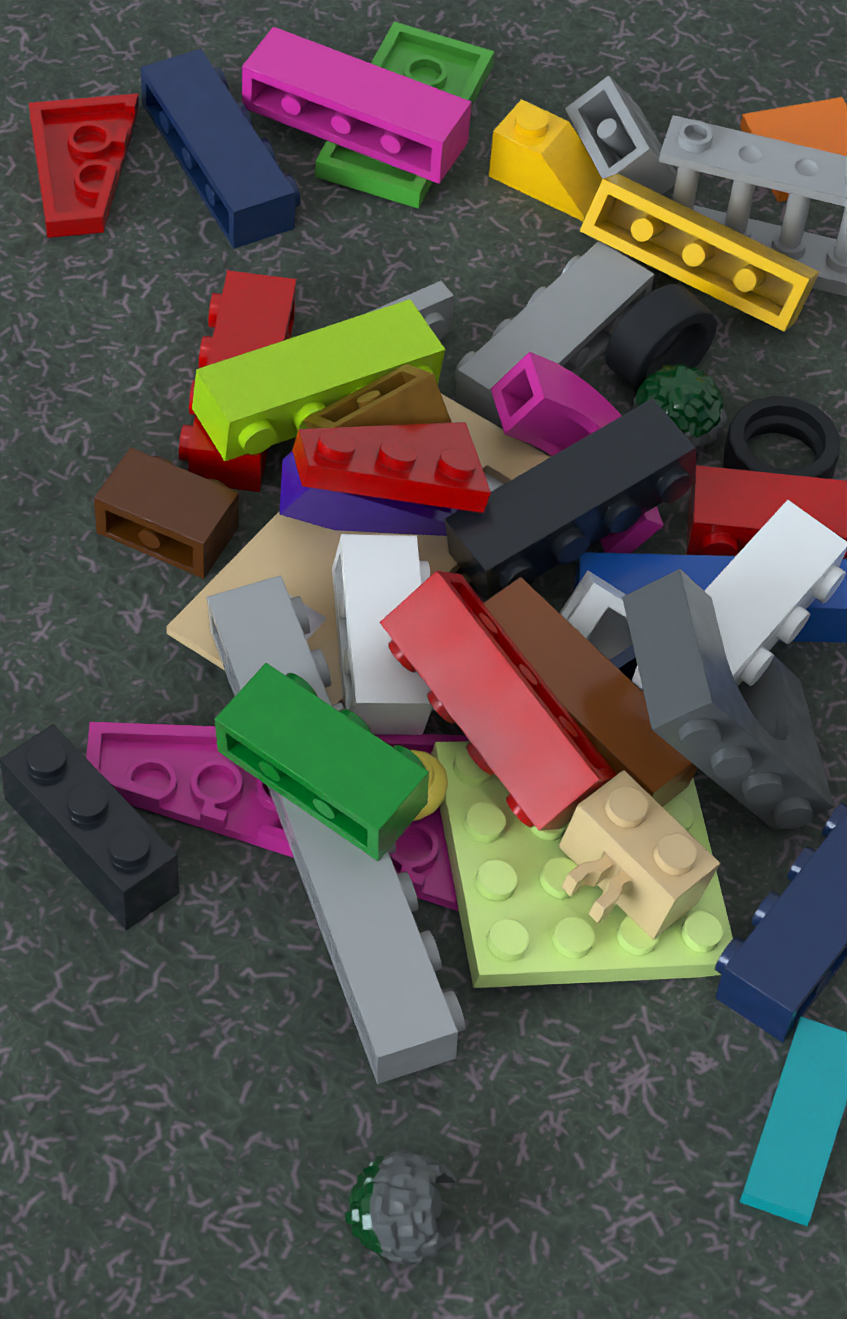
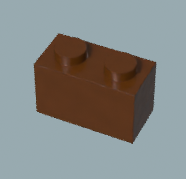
(167, 512)

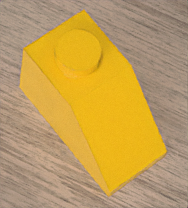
(544, 160)

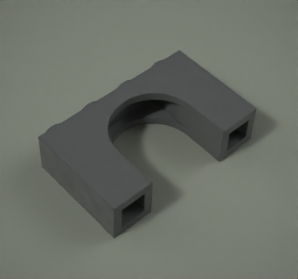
(741, 736)

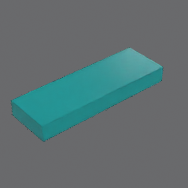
(800, 1124)

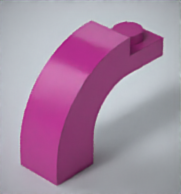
(555, 410)

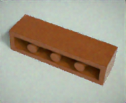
(592, 691)

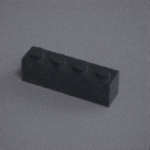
(573, 500)

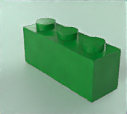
(323, 760)

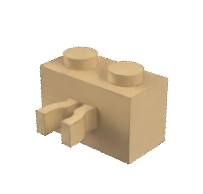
(635, 856)

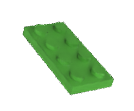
(424, 58)

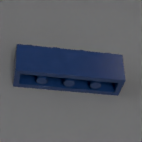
(219, 148)
(795, 939)

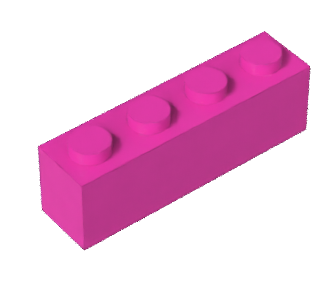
(356, 104)

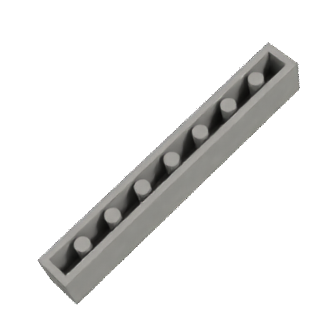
(356, 900)

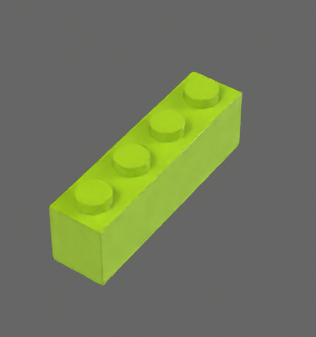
(271, 390)

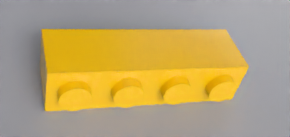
(699, 251)

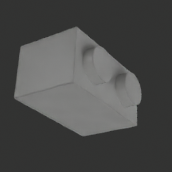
(620, 137)

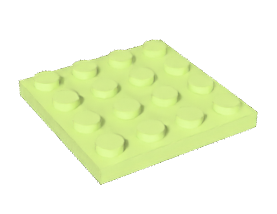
(522, 921)

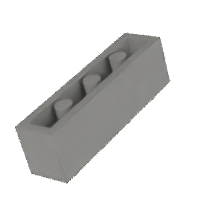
(561, 323)

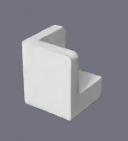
(599, 615)

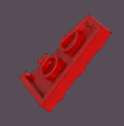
(80, 158)
(395, 462)

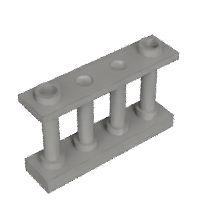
(769, 164)

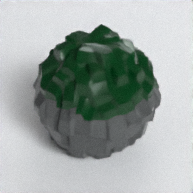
(688, 400)
(397, 1207)

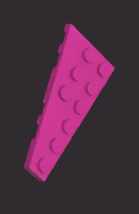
(187, 779)

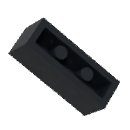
(90, 826)

